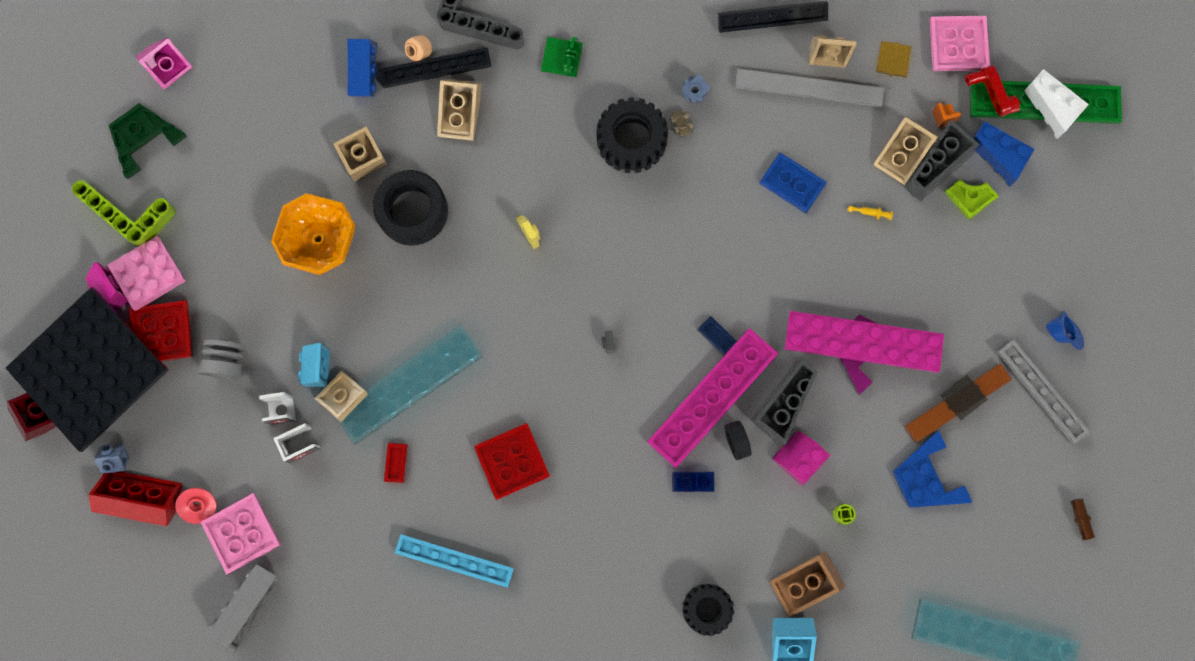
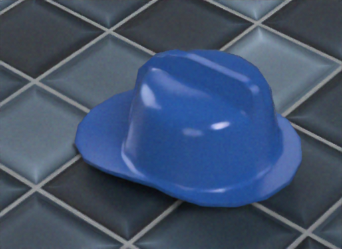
(1065, 330)

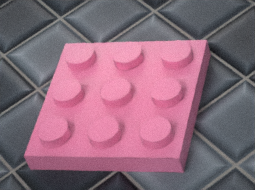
(959, 43)
(146, 273)
(240, 533)

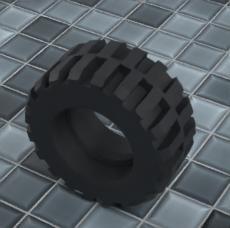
(639, 113)

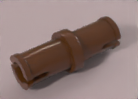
(1082, 519)

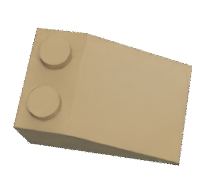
(831, 51)
(458, 109)
(905, 150)

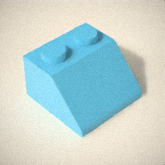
(314, 365)
(793, 639)

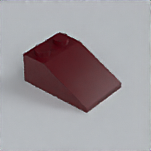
(29, 417)

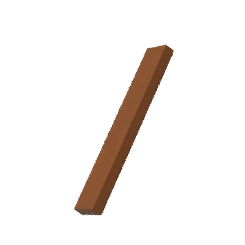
(941, 414)

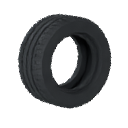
(396, 186)

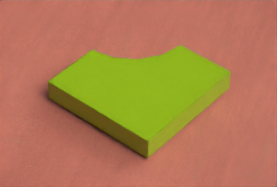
(971, 198)

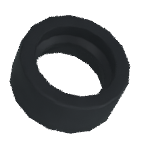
(738, 440)

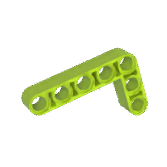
(119, 218)

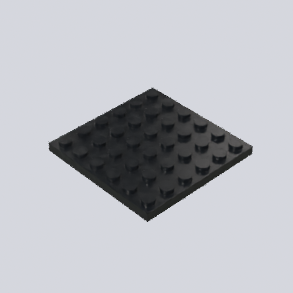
(86, 369)

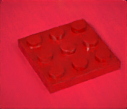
(164, 329)
(511, 461)

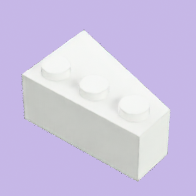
(1055, 102)

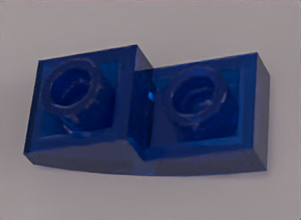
(693, 482)

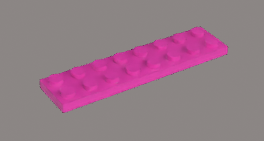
(864, 341)
(712, 398)

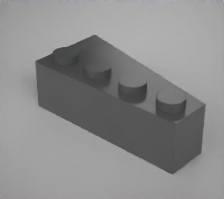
(944, 158)
(782, 407)

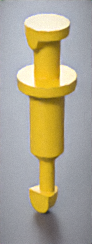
(872, 212)

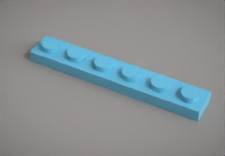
(454, 560)

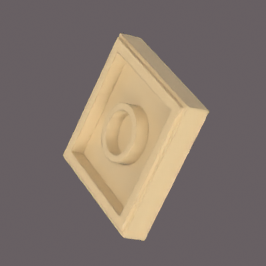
(341, 396)

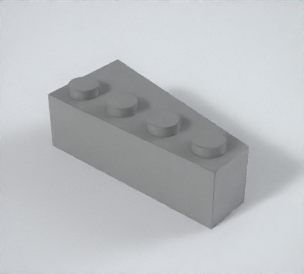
(243, 607)

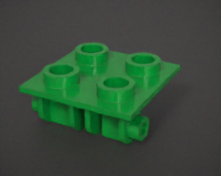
(562, 56)

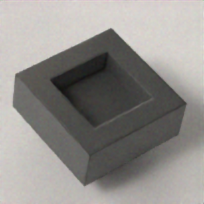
(608, 342)

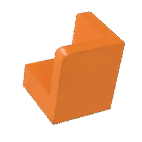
(944, 114)

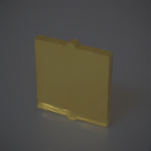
(893, 59)

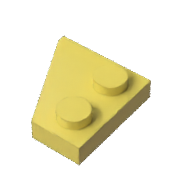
(530, 231)

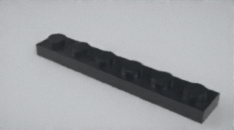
(772, 16)
(435, 67)

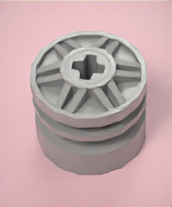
(221, 359)

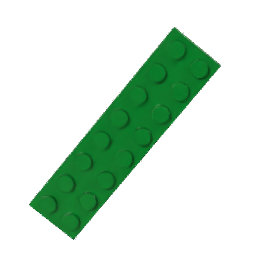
(1103, 102)

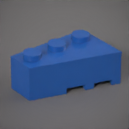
(361, 67)
(1002, 151)

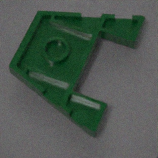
(135, 130)

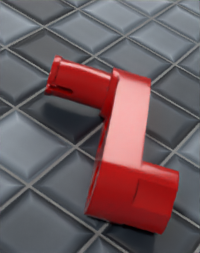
(1002, 104)

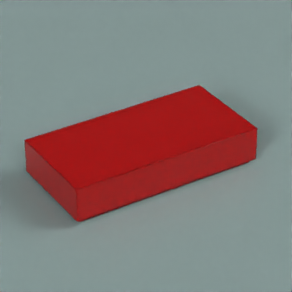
(395, 463)

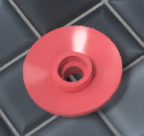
(193, 512)

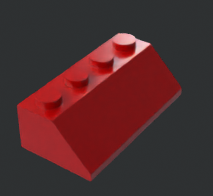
(135, 497)

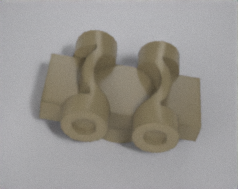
(680, 119)

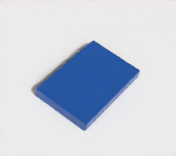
(792, 182)

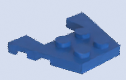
(920, 481)

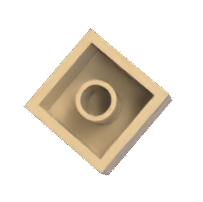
(360, 154)

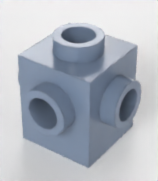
(702, 87)
(112, 458)

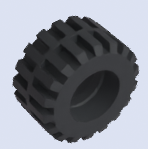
(725, 614)

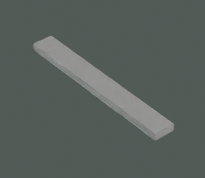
(809, 87)

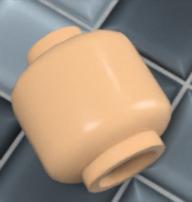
(418, 47)

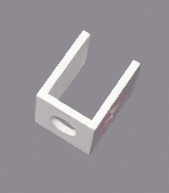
(275, 400)
(279, 440)

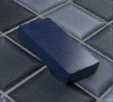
(717, 335)

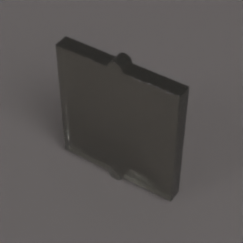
(963, 397)

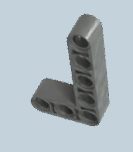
(474, 21)

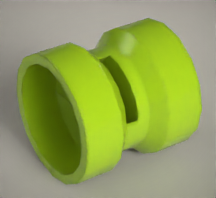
(840, 514)

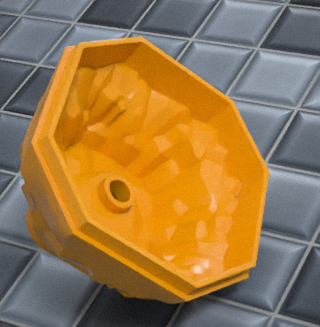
(303, 224)

